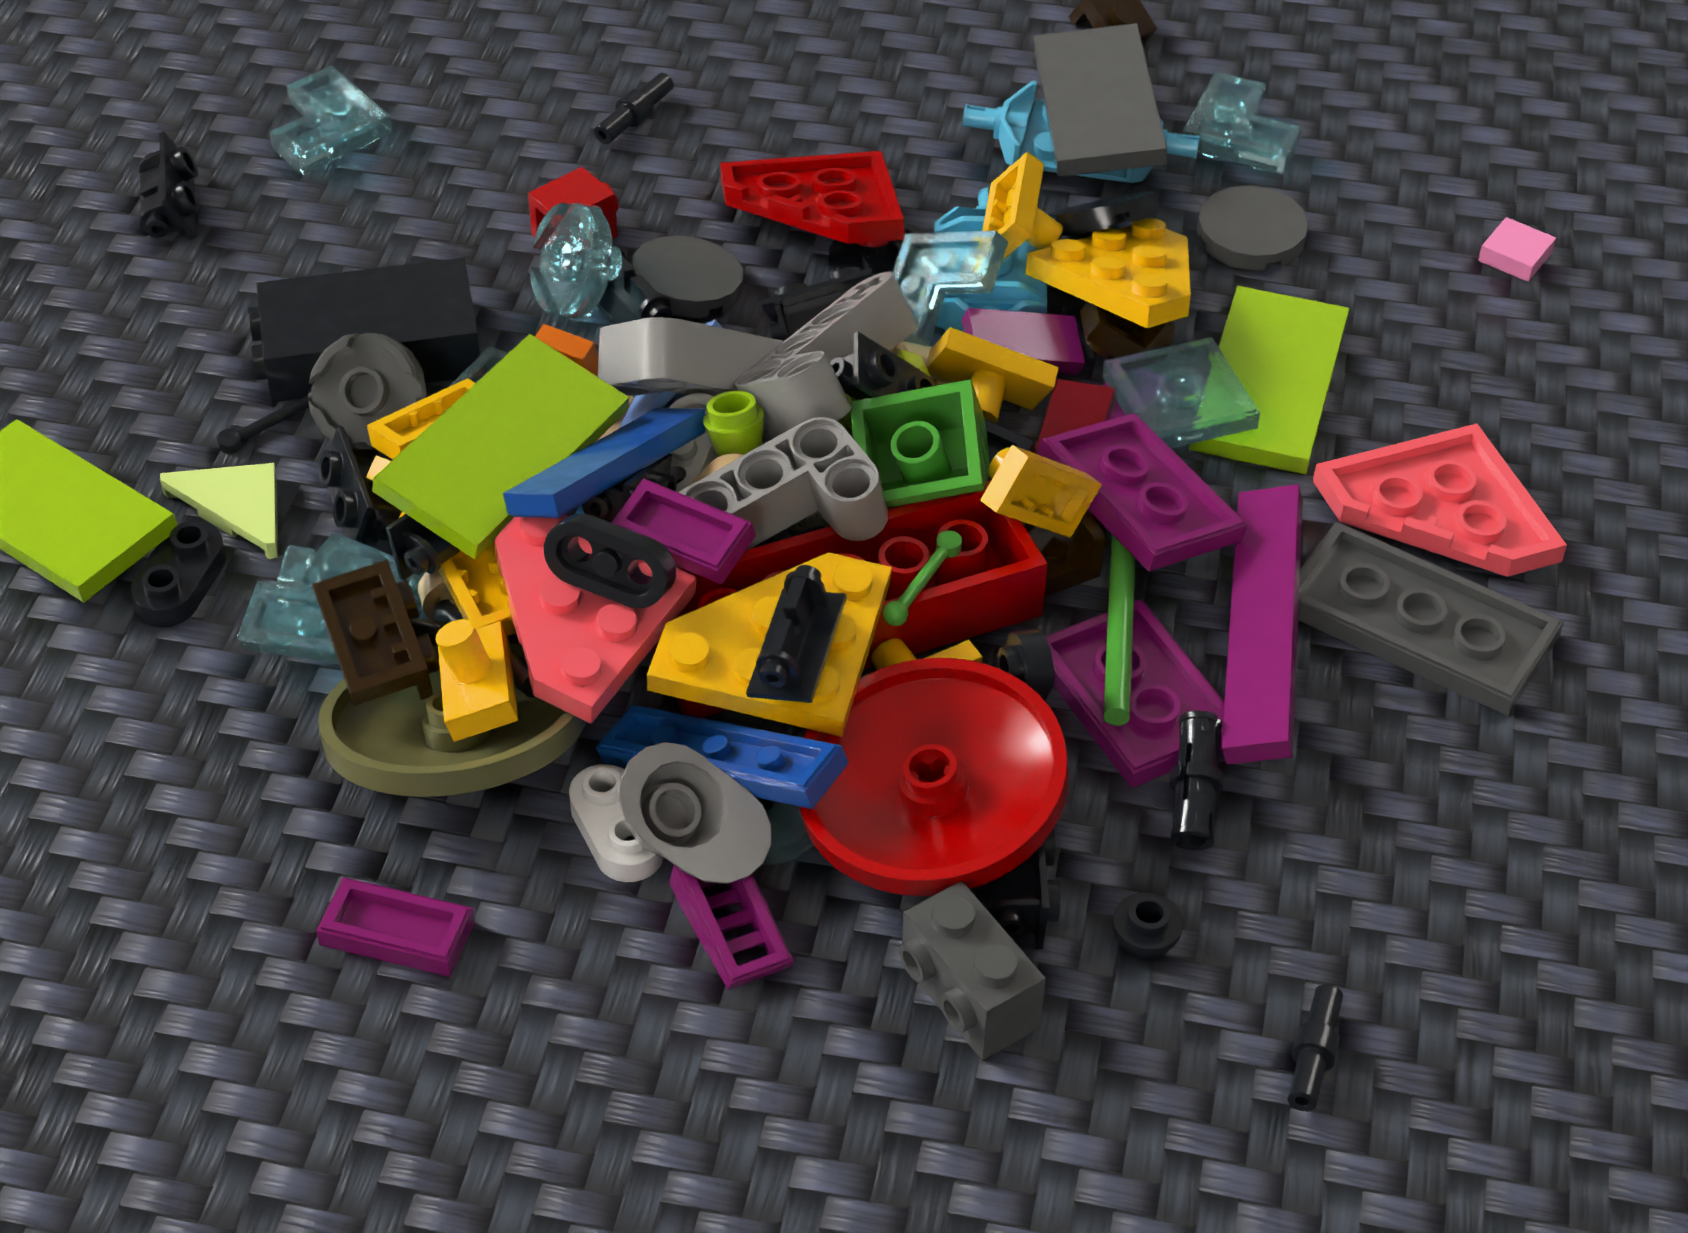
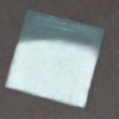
(1183, 392)

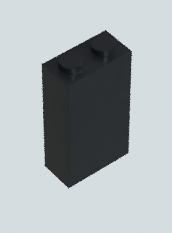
(416, 304)

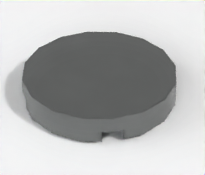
(1252, 227)
(690, 274)
(362, 382)

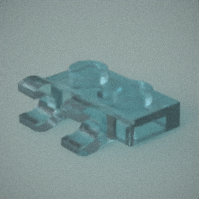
(286, 615)

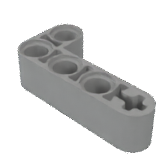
(676, 356)
(797, 376)
(796, 475)

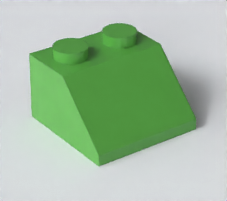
(924, 442)

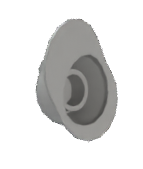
(694, 814)

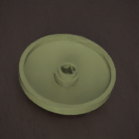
(406, 749)

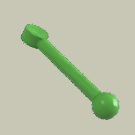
(947, 546)

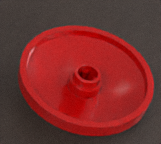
(944, 778)

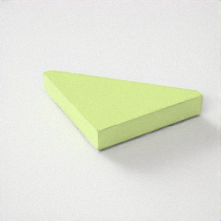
(233, 499)

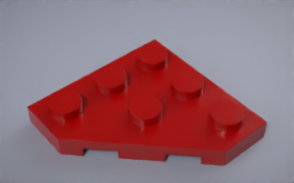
(828, 195)

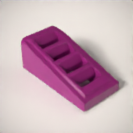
(709, 930)

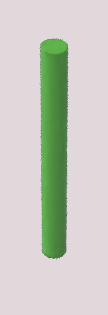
(1119, 635)

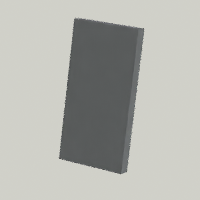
(1099, 100)
(1424, 618)

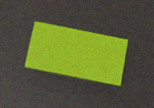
(1285, 360)
(495, 436)
(70, 515)

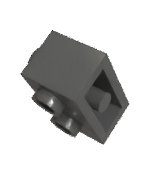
(972, 970)

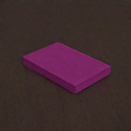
(1146, 492)
(1161, 691)

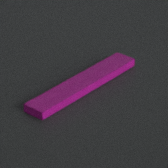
(1263, 628)

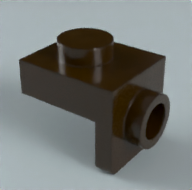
(1114, 13)
(1118, 337)

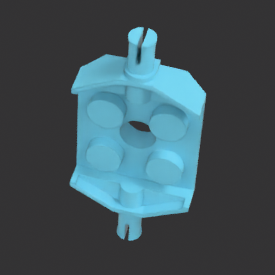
(1024, 127)
(1012, 286)

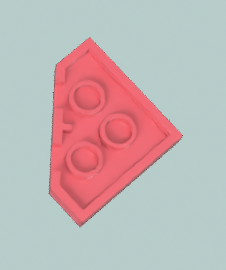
(1446, 498)
(573, 639)

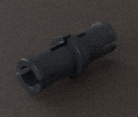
(1196, 780)

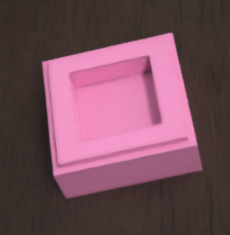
(1517, 249)

